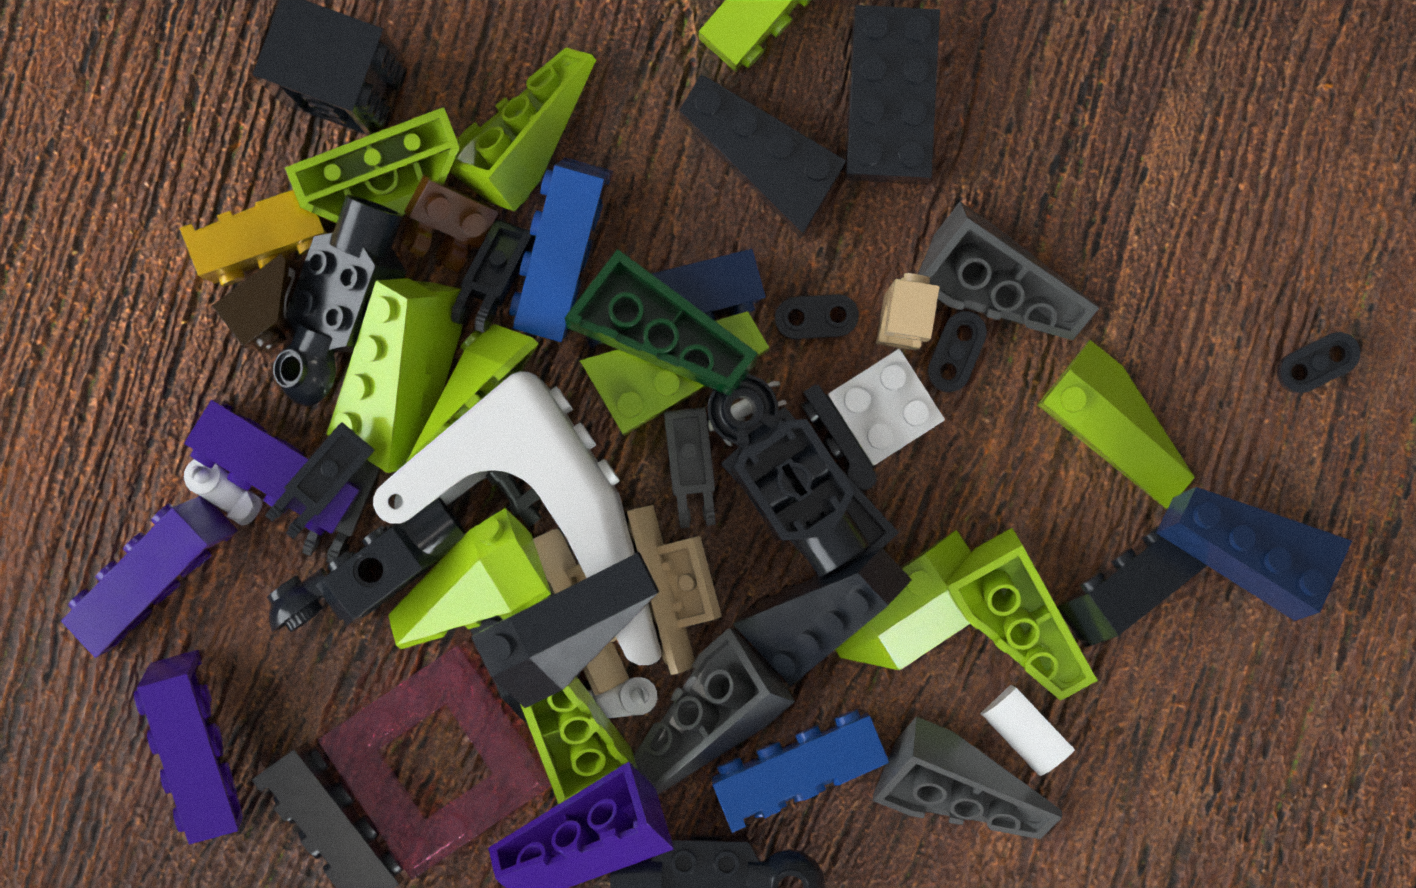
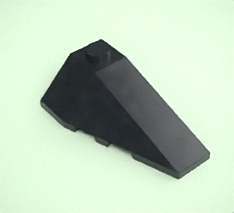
(559, 636)

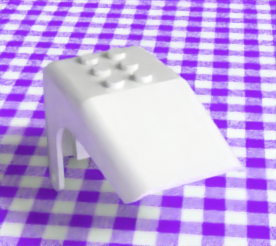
(527, 433)

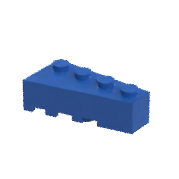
(559, 247)
(798, 769)

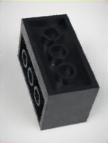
(330, 66)

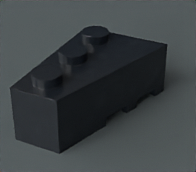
(1128, 589)

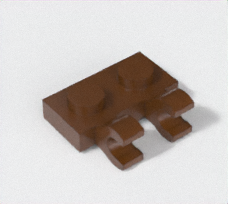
(451, 212)

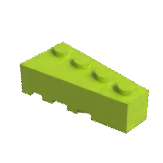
(743, 25)
(390, 371)

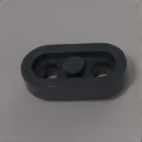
(817, 318)
(958, 353)
(1317, 363)

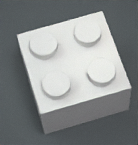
(885, 407)

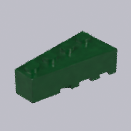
(653, 322)

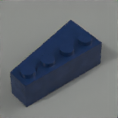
(715, 285)
(1256, 549)

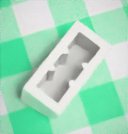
(1027, 731)

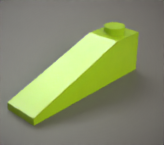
(514, 146)

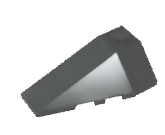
(998, 277)
(718, 707)
(948, 776)

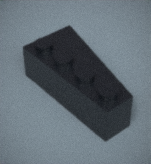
(763, 152)
(817, 616)

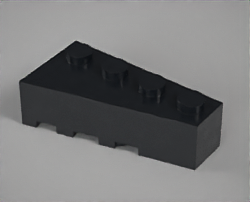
(328, 821)

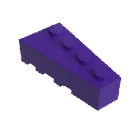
(259, 461)
(146, 573)
(188, 748)
(586, 835)

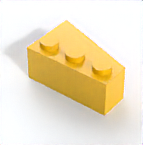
(251, 238)

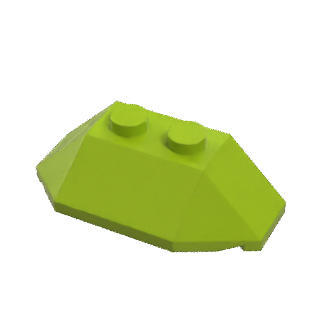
(377, 167)
(918, 616)

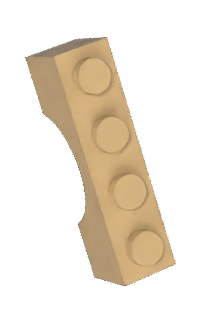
(908, 312)

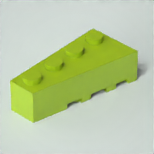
(641, 390)
(575, 740)

